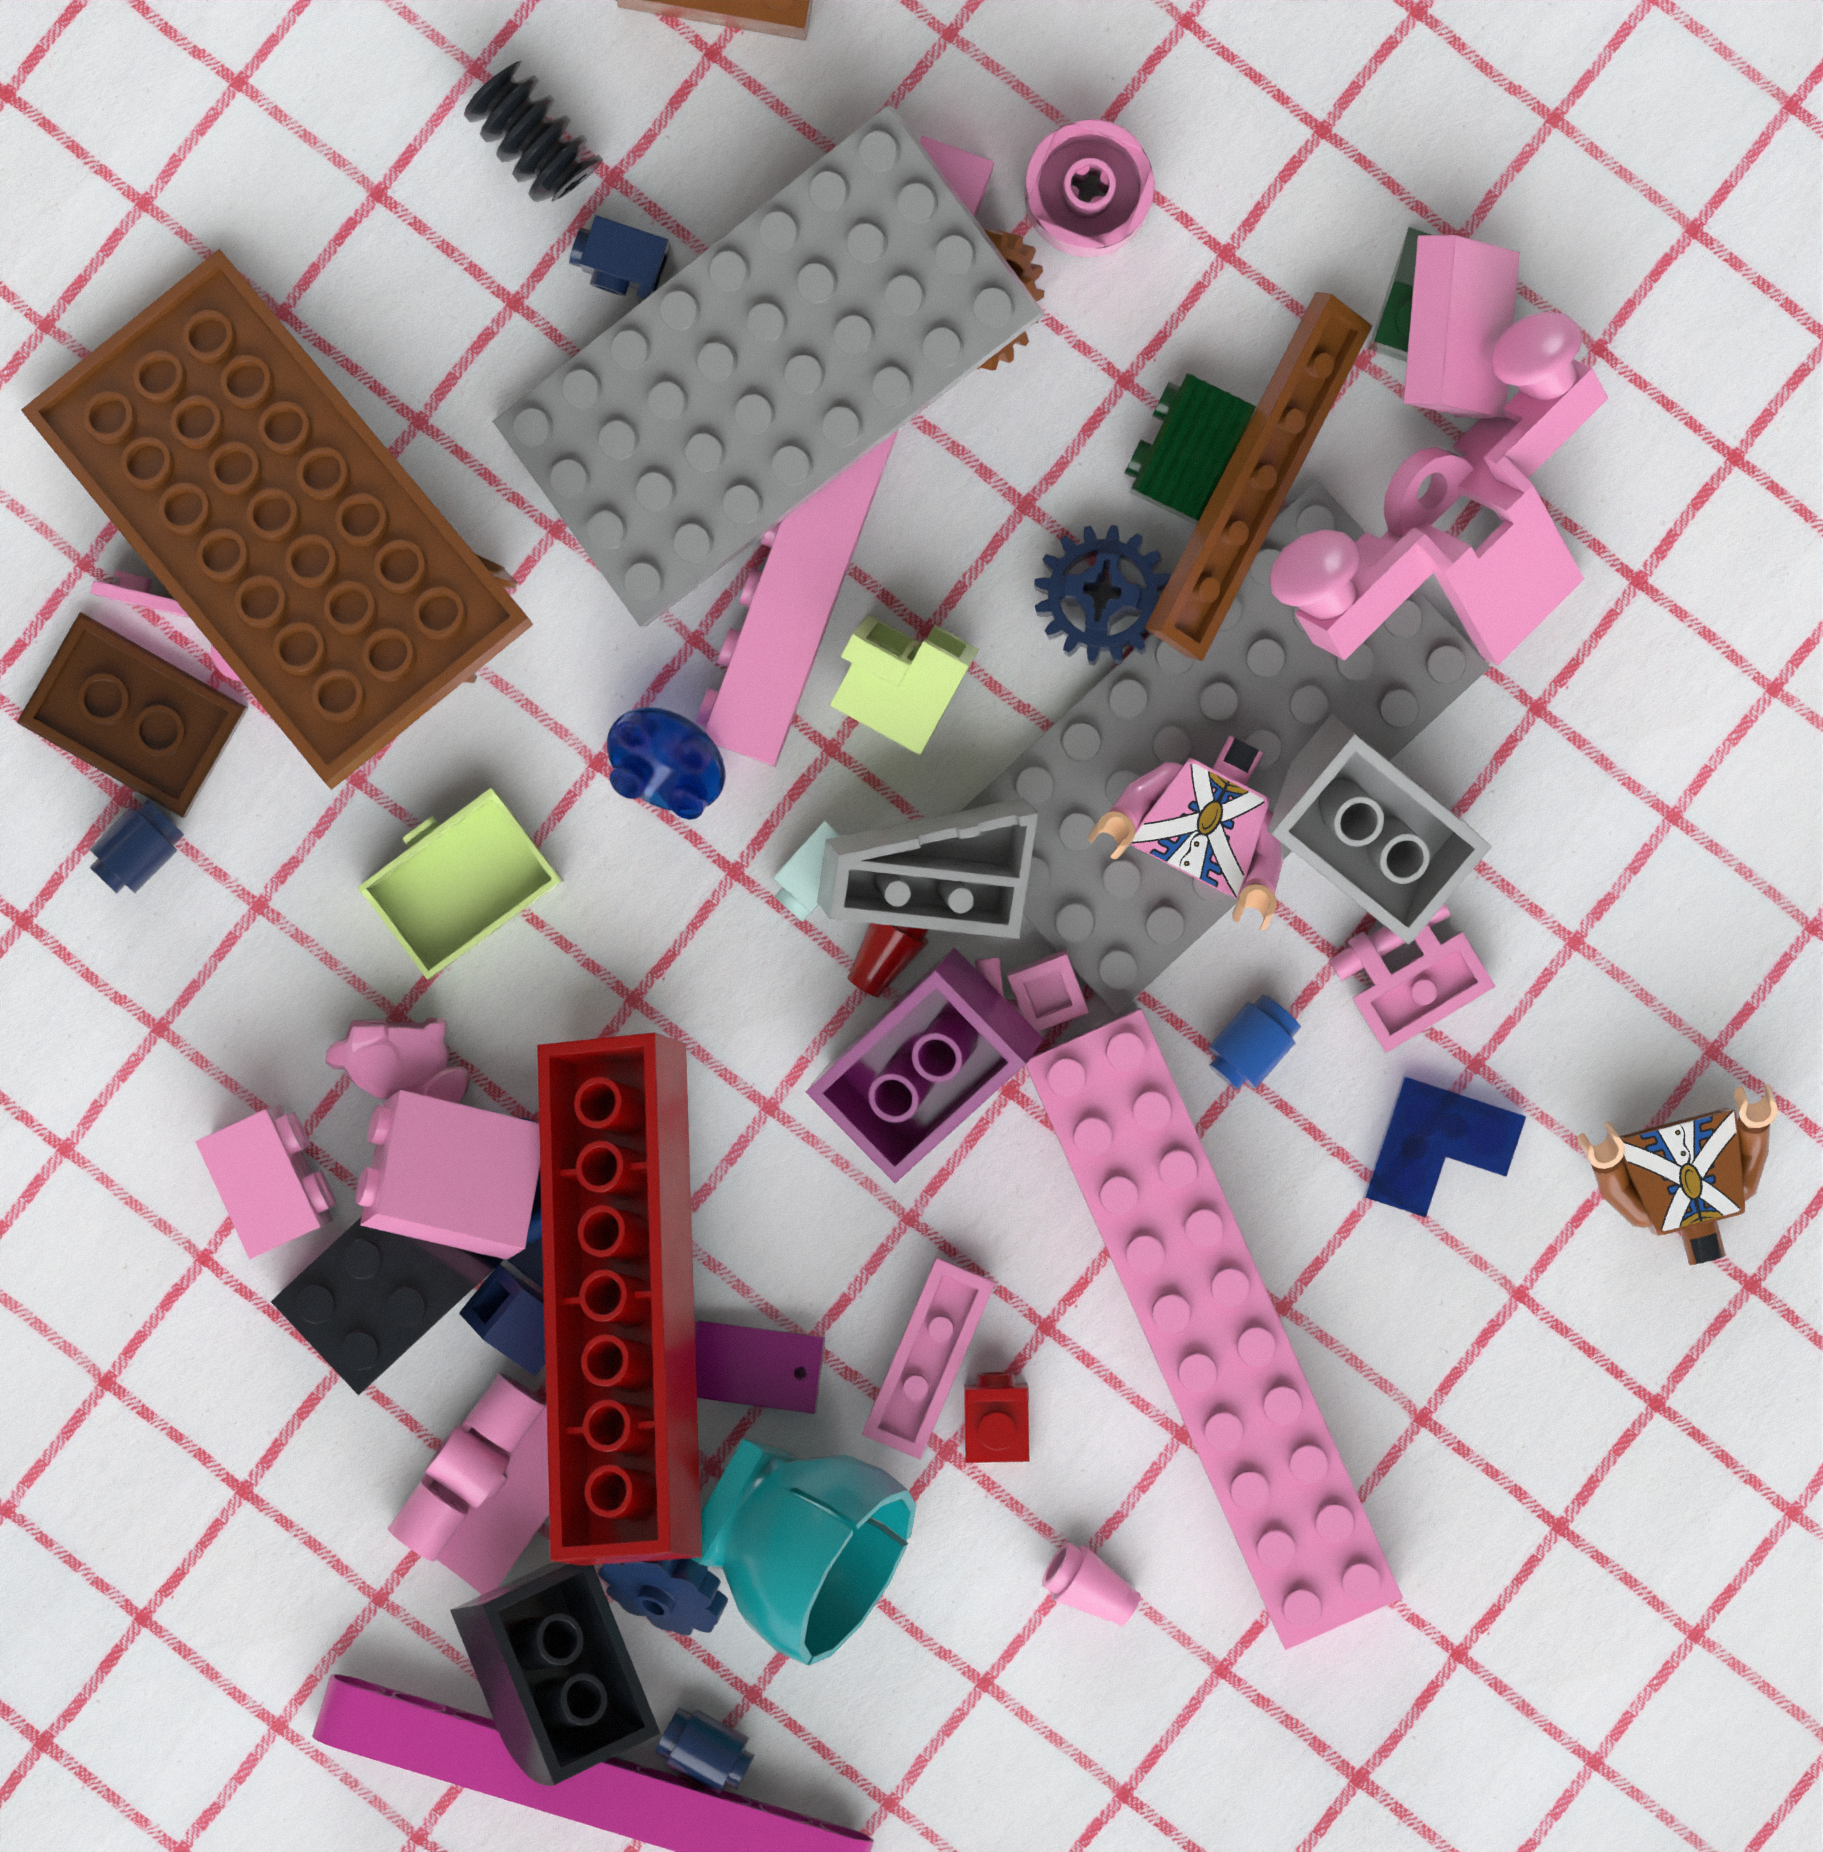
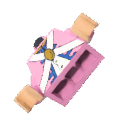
(1204, 826)

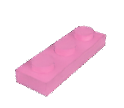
(928, 1358)

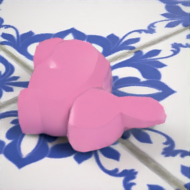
(399, 1057)

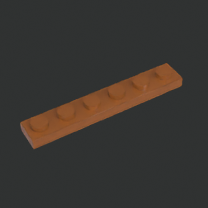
(1258, 476)

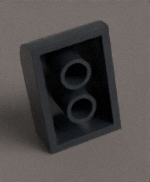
(377, 1298)
(555, 1671)

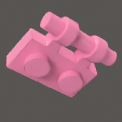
(1418, 992)

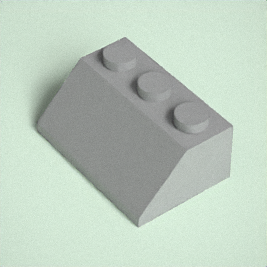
(1373, 830)

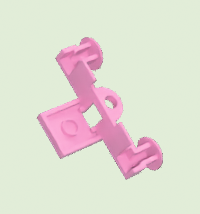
(1517, 571)

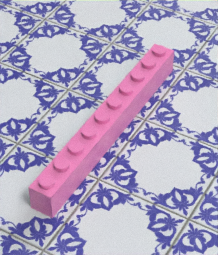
(805, 571)

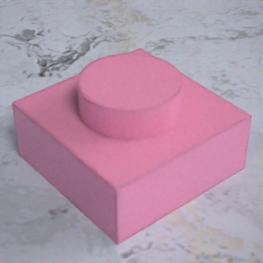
(1048, 991)

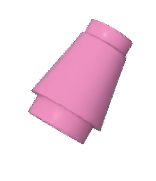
(1089, 1584)

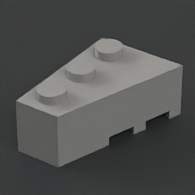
(935, 872)

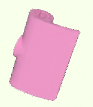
(483, 1488)

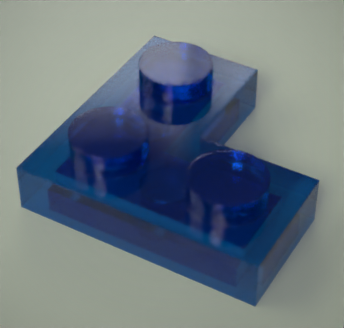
(1425, 1130)

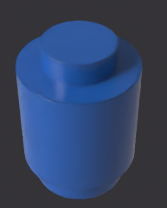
(1253, 1043)

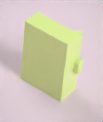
(459, 882)

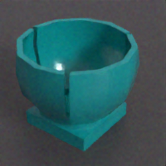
(804, 1544)

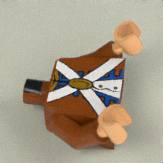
(1686, 1172)

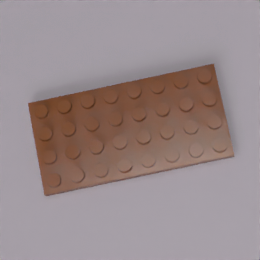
(276, 519)

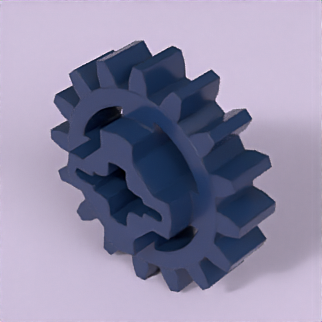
(1074, 588)

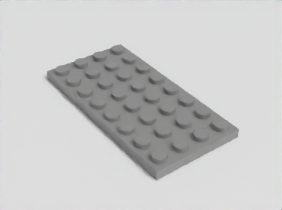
(768, 366)
(1256, 684)

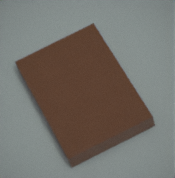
(132, 715)

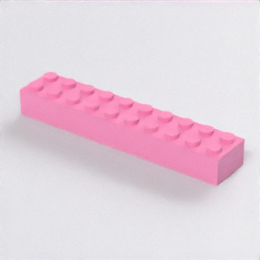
(1213, 1328)

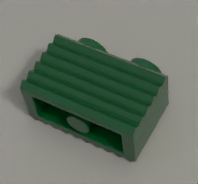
(1191, 447)

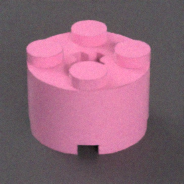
(1123, 174)

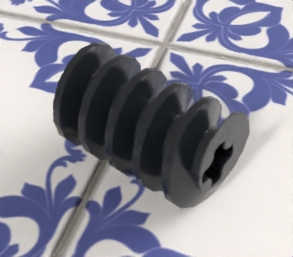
(530, 135)

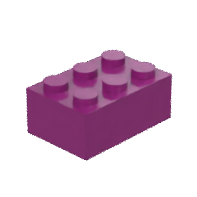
(925, 1065)

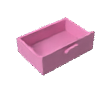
(1457, 315)

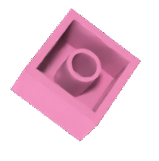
(267, 1179)

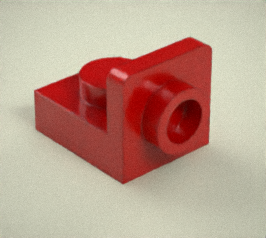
(996, 1419)

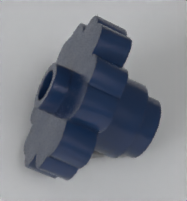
(670, 1593)

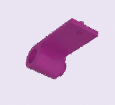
(758, 1366)

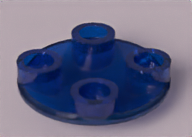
(665, 761)

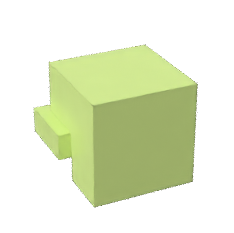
(900, 682)

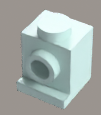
(802, 874)

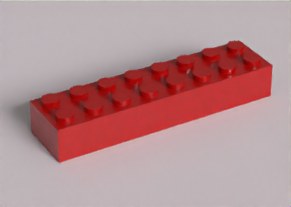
(618, 1300)

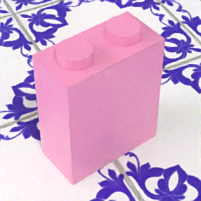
(450, 1174)

